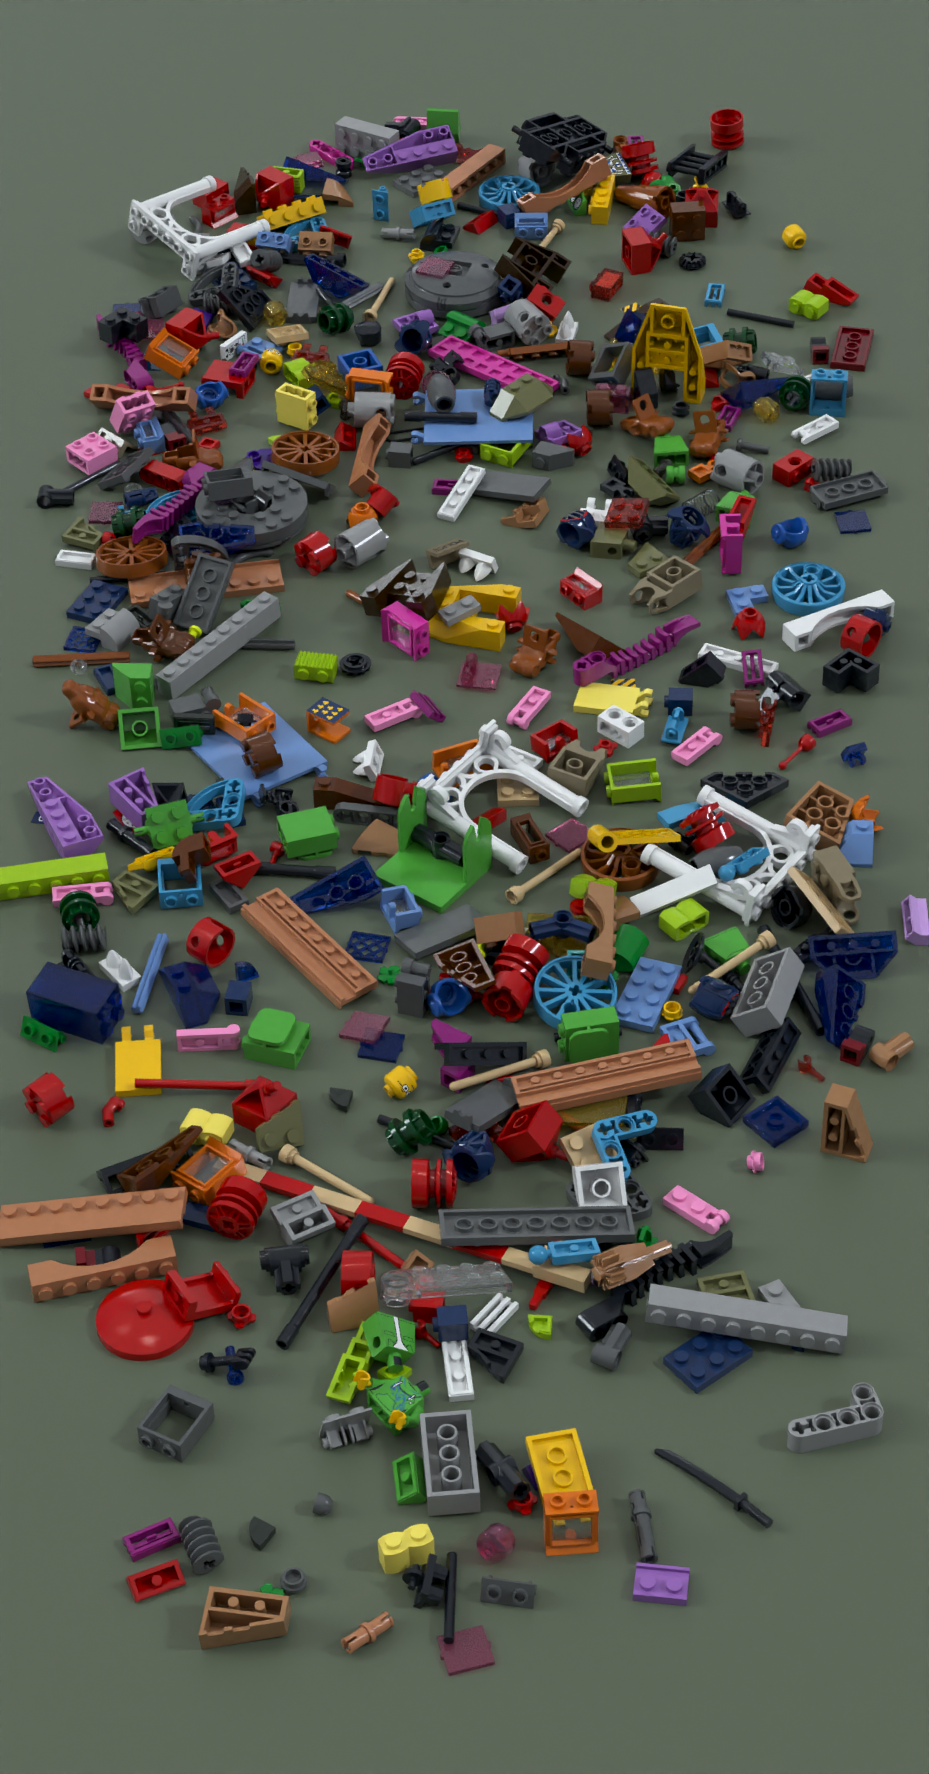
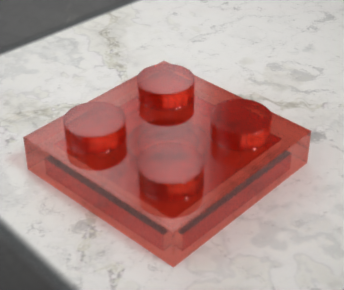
(626, 513)

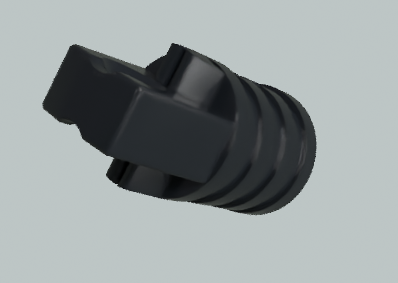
(760, 372)

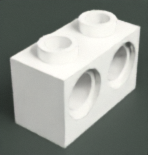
(620, 726)

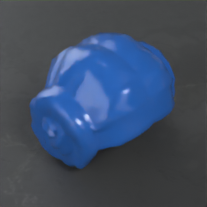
(211, 394)
(790, 532)
(448, 997)

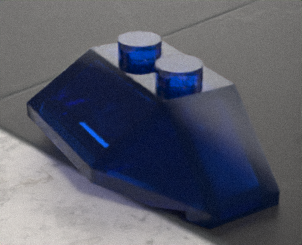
(333, 277)
(858, 953)
(191, 992)

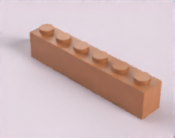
(475, 170)

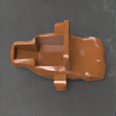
(647, 422)
(707, 435)
(189, 455)
(535, 651)
(90, 705)

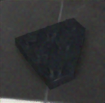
(244, 303)
(745, 787)

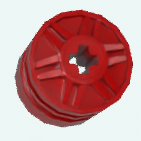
(727, 129)
(639, 157)
(407, 374)
(707, 827)
(523, 955)
(432, 1183)
(237, 1207)

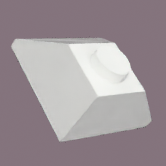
(600, 1184)

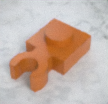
(701, 472)

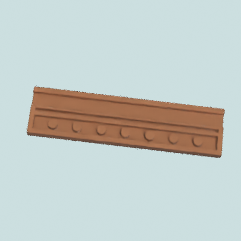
(246, 580)
(308, 948)
(609, 1076)
(92, 1216)

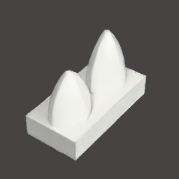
(567, 329)
(483, 563)
(371, 761)
(119, 971)

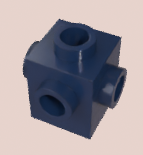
(510, 289)
(880, 616)

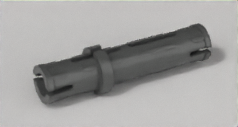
(641, 1517)

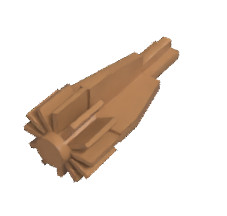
(626, 1262)

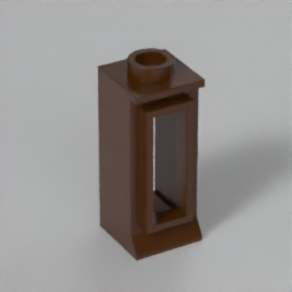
(536, 851)

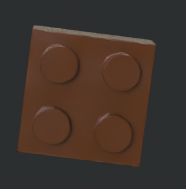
(687, 221)

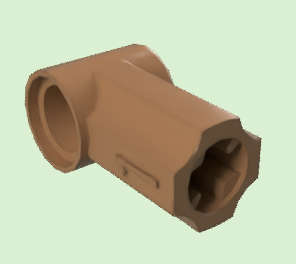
(888, 1054)

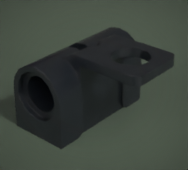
(785, 688)

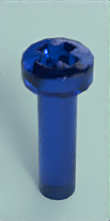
(233, 1377)

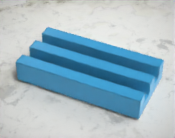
(713, 301)

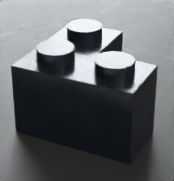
(123, 324)
(851, 669)

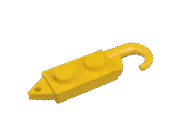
(149, 861)

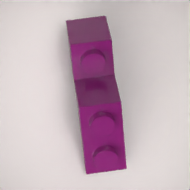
(447, 1034)

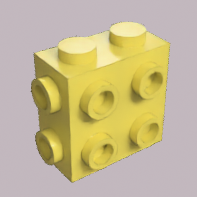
(296, 406)

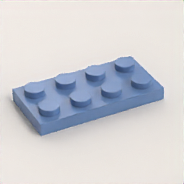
(646, 994)

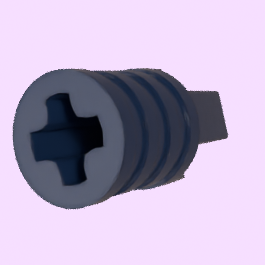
(491, 391)
(140, 497)

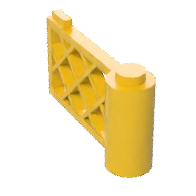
(608, 840)

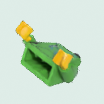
(394, 1400)

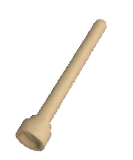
(556, 228)
(371, 314)
(516, 893)
(765, 941)
(539, 1059)
(290, 1156)

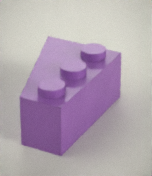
(131, 795)

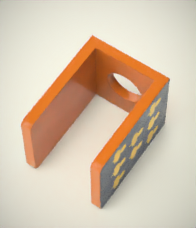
(327, 720)

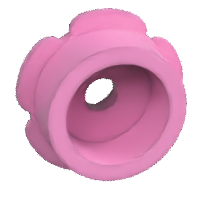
(755, 1161)

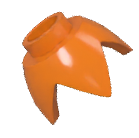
(361, 512)
(859, 812)

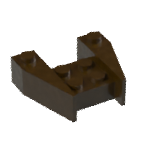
(530, 263)
(417, 591)

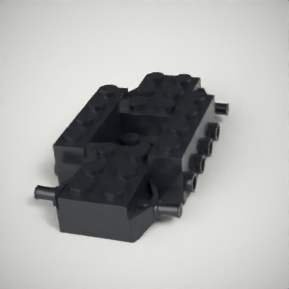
(561, 140)

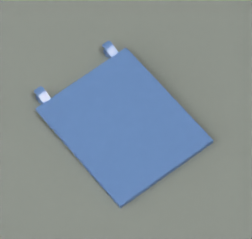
(486, 430)
(225, 754)

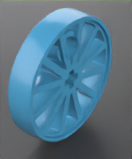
(505, 190)
(791, 591)
(569, 994)

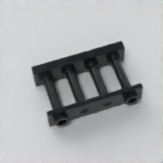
(698, 164)

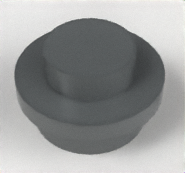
(293, 1580)

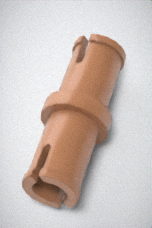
(367, 1632)

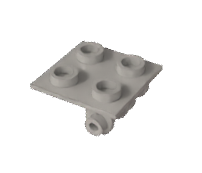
(354, 1420)

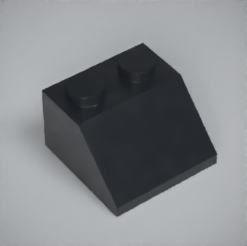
(722, 1096)

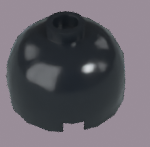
(790, 907)

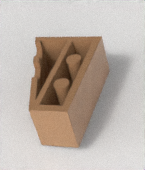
(844, 1125)
(242, 1617)

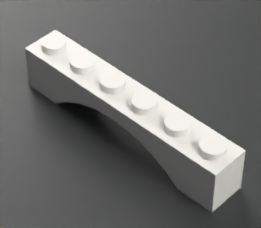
(803, 631)

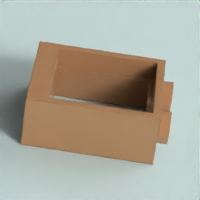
(718, 353)

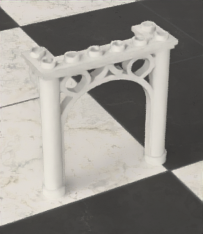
(195, 255)
(492, 750)
(747, 894)

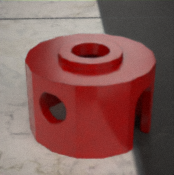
(861, 627)
(391, 789)
(207, 948)
(356, 1269)

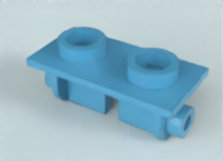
(380, 204)
(675, 727)

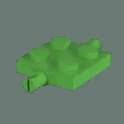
(168, 823)

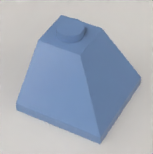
(858, 843)

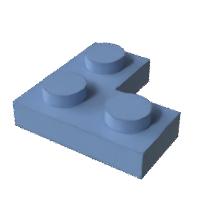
(745, 597)

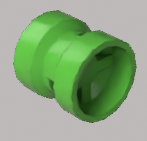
(675, 474)

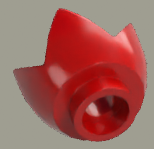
(582, 444)
(749, 620)
(513, 621)

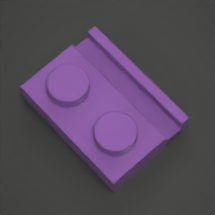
(661, 1584)

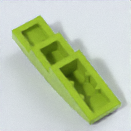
(356, 1358)

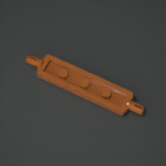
(534, 352)

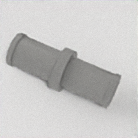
(398, 233)
(251, 1155)

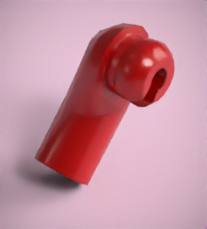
(113, 1104)

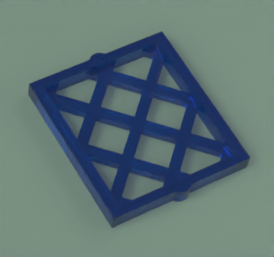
(67, 646)
(367, 936)

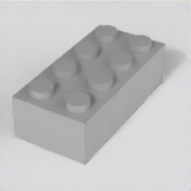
(362, 138)
(767, 992)
(449, 1462)

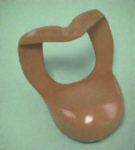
(224, 326)
(744, 376)

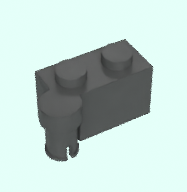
(160, 302)
(493, 337)
(166, 602)
(195, 704)
(413, 988)

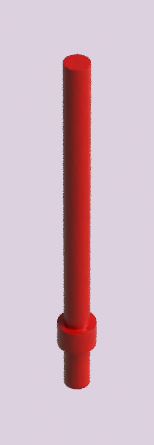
(192, 1084)
(343, 1224)

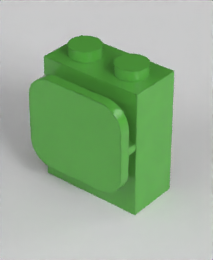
(308, 833)
(588, 1034)
(276, 1039)

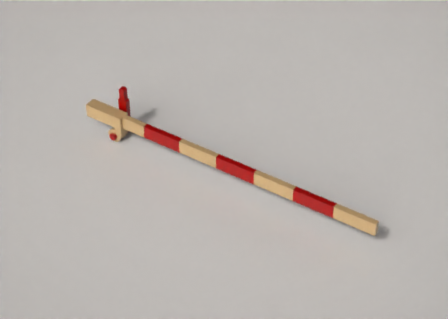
(565, 1275)

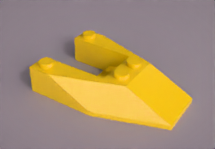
(670, 343)
(474, 630)

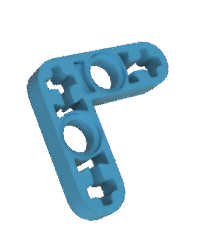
(613, 1136)

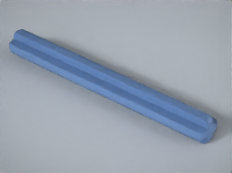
(149, 973)

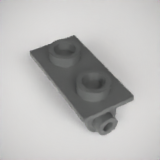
(508, 1592)

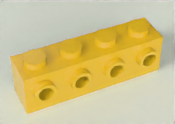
(602, 201)
(297, 212)

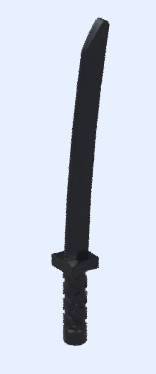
(739, 1501)

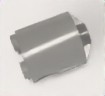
(528, 322)
(367, 405)
(737, 471)
(361, 543)

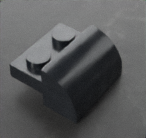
(439, 235)

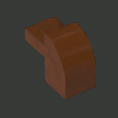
(191, 852)

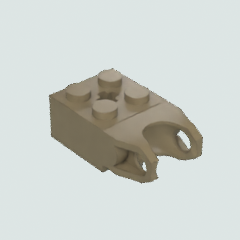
(667, 585)
(577, 768)
(837, 881)

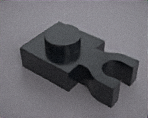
(615, 487)

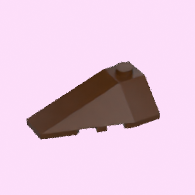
(585, 639)
(333, 790)
(466, 965)
(156, 1166)

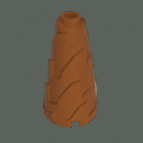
(655, 196)

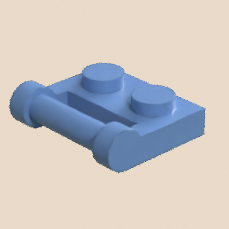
(257, 346)
(678, 1031)

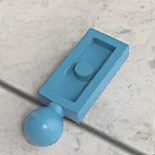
(743, 862)
(565, 1252)

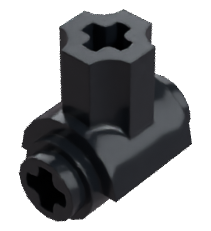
(406, 127)
(651, 527)
(285, 1264)

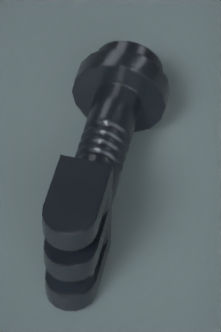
(239, 1361)

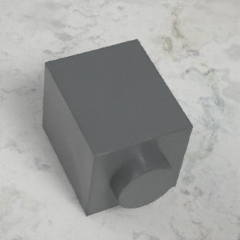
(400, 455)

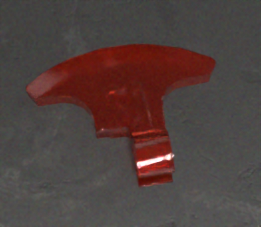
(465, 153)

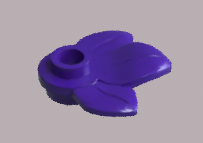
(259, 456)

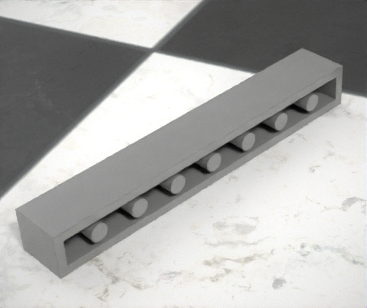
(218, 645)
(746, 1318)

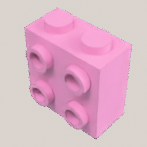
(131, 410)
(91, 453)

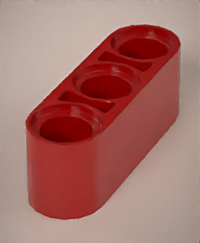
(162, 475)

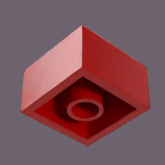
(274, 188)
(710, 199)
(640, 249)
(190, 328)
(260, 1102)
(532, 1134)

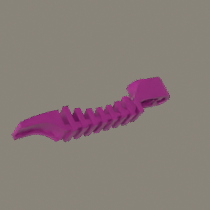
(136, 375)
(166, 516)
(596, 665)

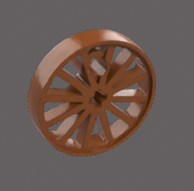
(314, 459)
(129, 560)
(622, 859)

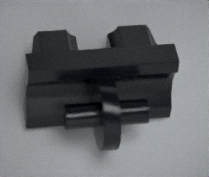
(423, 1578)

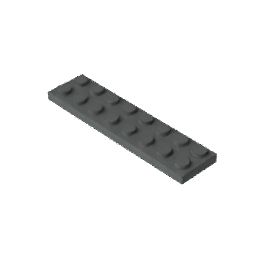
(535, 1225)

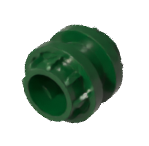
(335, 318)
(746, 336)
(789, 399)
(124, 522)
(79, 909)
(406, 1134)

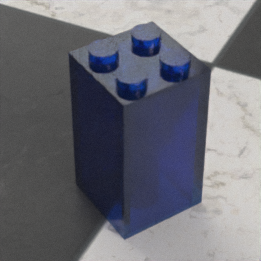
(75, 1002)

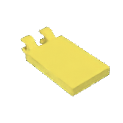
(598, 697)

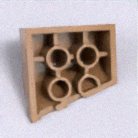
(823, 807)

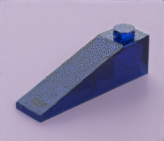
(311, 173)
(748, 392)
(230, 537)
(343, 887)
(838, 1000)

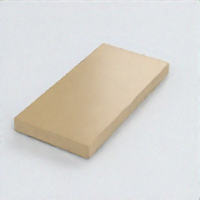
(820, 901)

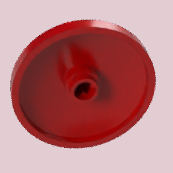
(141, 1322)

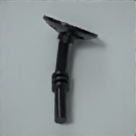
(698, 955)

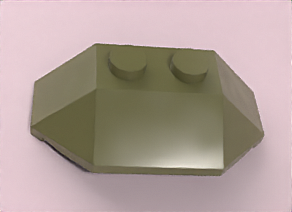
(521, 398)
(649, 484)

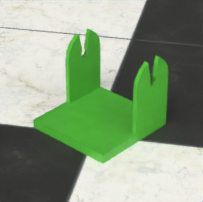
(433, 880)

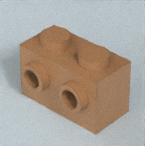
(316, 242)
(498, 927)

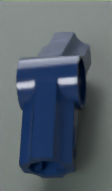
(562, 926)

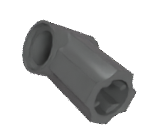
(609, 1351)

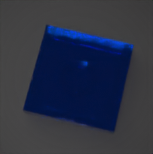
(775, 1121)

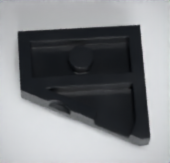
(495, 1352)

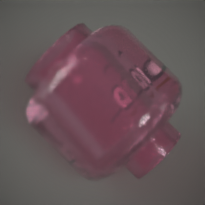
(495, 1542)

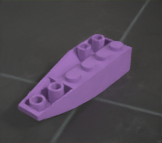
(421, 148)
(66, 821)

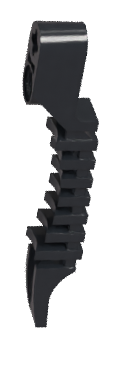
(599, 1318)

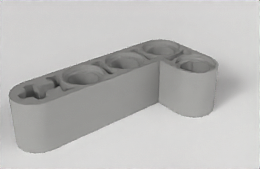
(838, 1426)

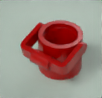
(381, 500)

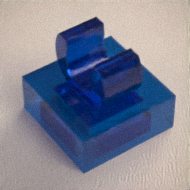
(854, 752)

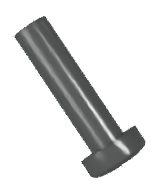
(750, 446)

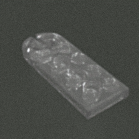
(442, 1281)

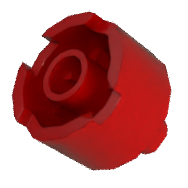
(314, 553)
(508, 996)
(47, 1099)

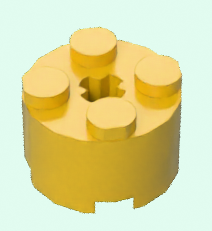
(434, 191)

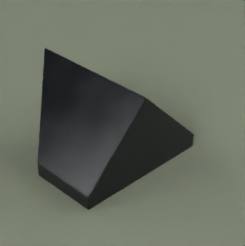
(169, 792)

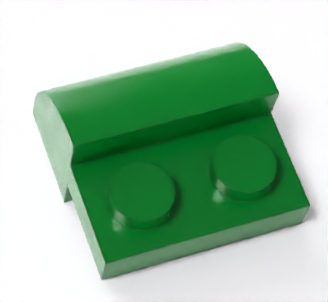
(458, 326)
(630, 946)

